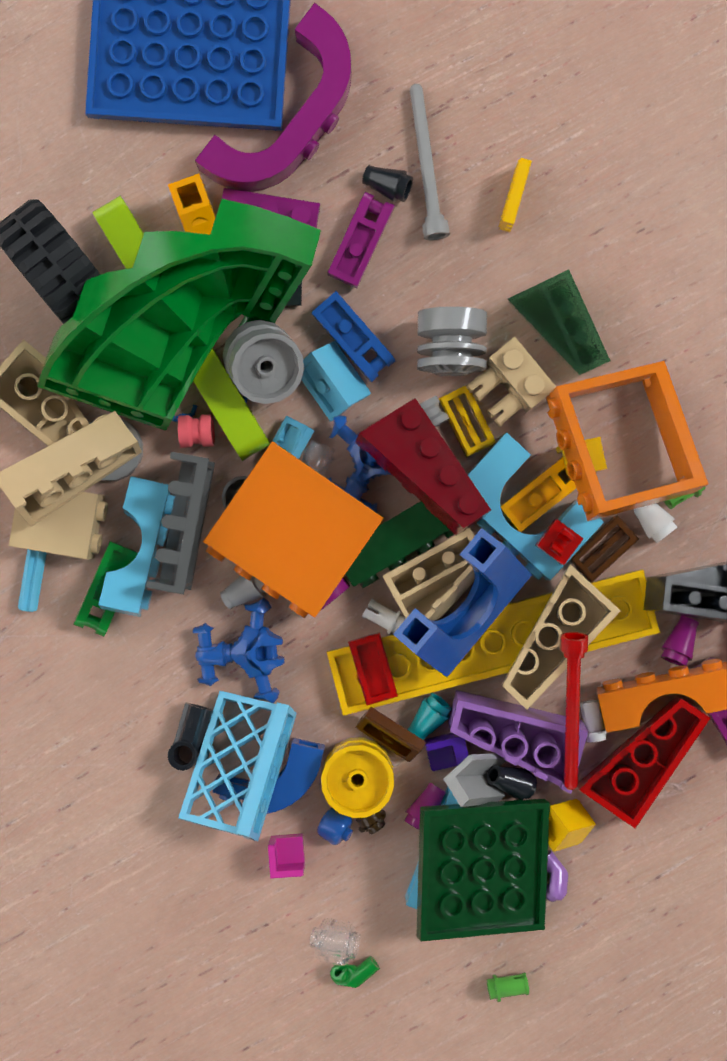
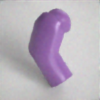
(558, 879)

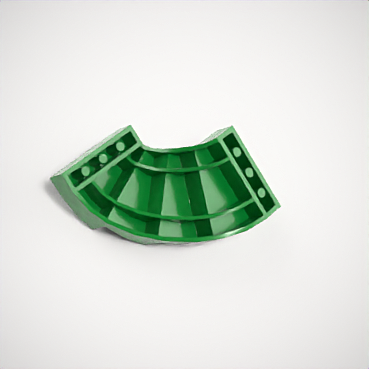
(153, 325)

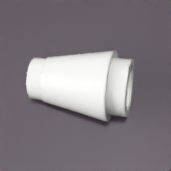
(655, 521)

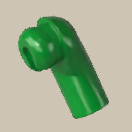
(354, 975)

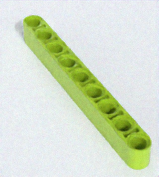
(212, 377)

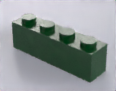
(393, 541)

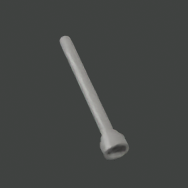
(435, 225)

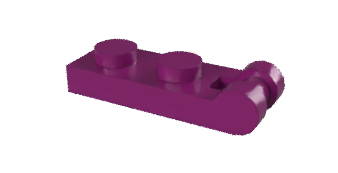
(360, 241)

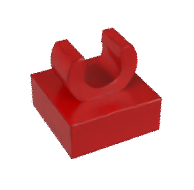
(559, 542)

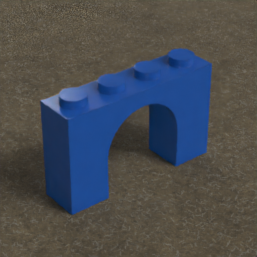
(495, 584)

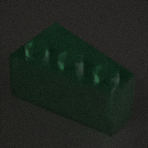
(563, 322)

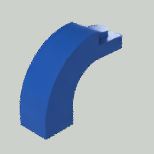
(292, 781)

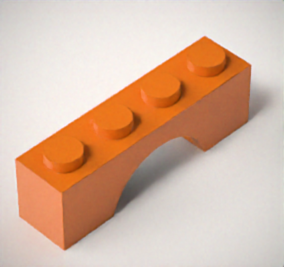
(625, 701)

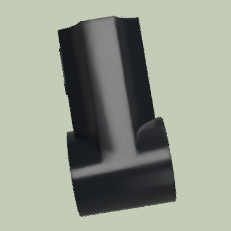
(190, 734)

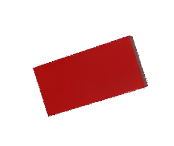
(373, 668)

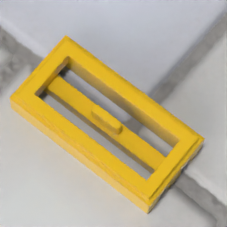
(514, 194)
(462, 412)

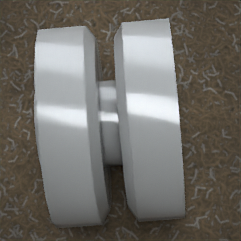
(263, 362)

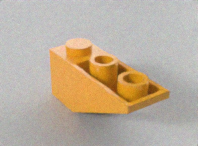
(193, 204)

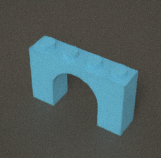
(490, 477)

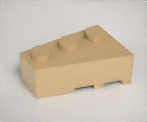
(433, 578)

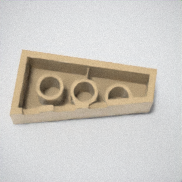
(571, 608)

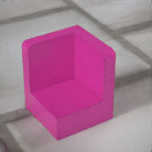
(286, 856)

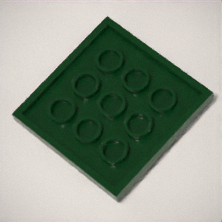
(482, 869)

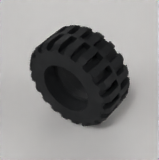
(46, 256)

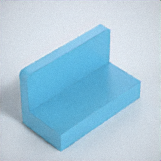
(333, 380)

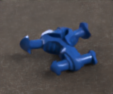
(364, 463)
(252, 651)

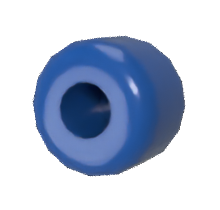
(335, 827)

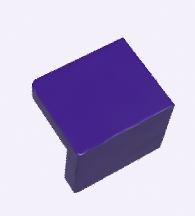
(445, 751)

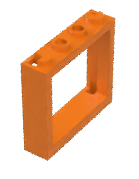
(669, 421)

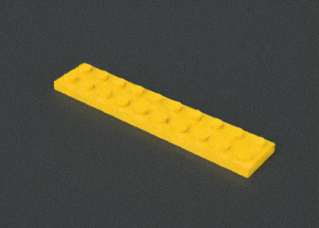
(496, 648)

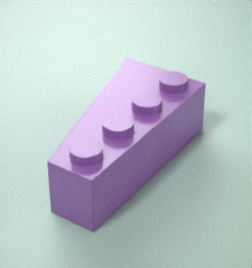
(518, 735)

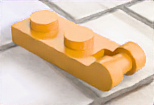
(537, 497)

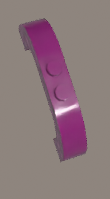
(319, 114)

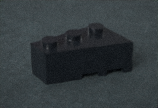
(690, 592)

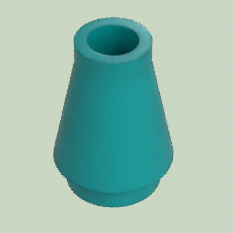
(430, 716)

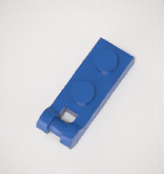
(352, 335)

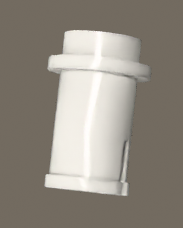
(386, 618)
(593, 720)

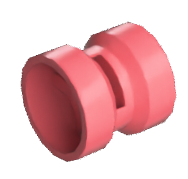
(196, 431)

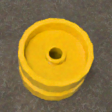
(362, 796)

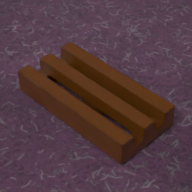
(624, 529)
(390, 734)

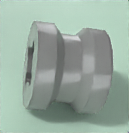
(433, 411)

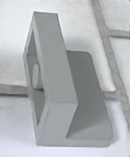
(470, 783)

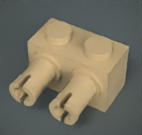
(520, 376)

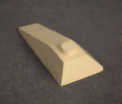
(38, 410)

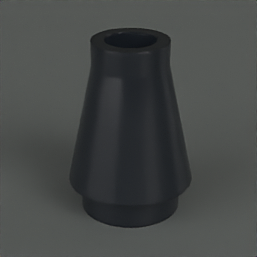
(389, 182)
(514, 781)

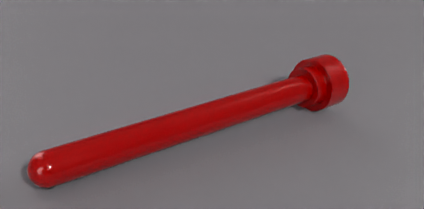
(574, 648)

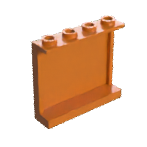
(292, 531)

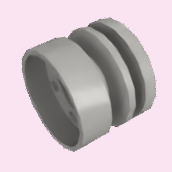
(452, 340)

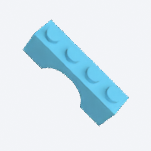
(126, 588)

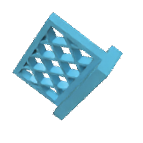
(265, 771)

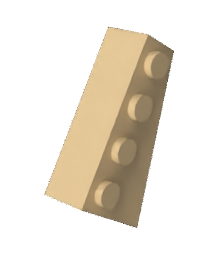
(68, 467)

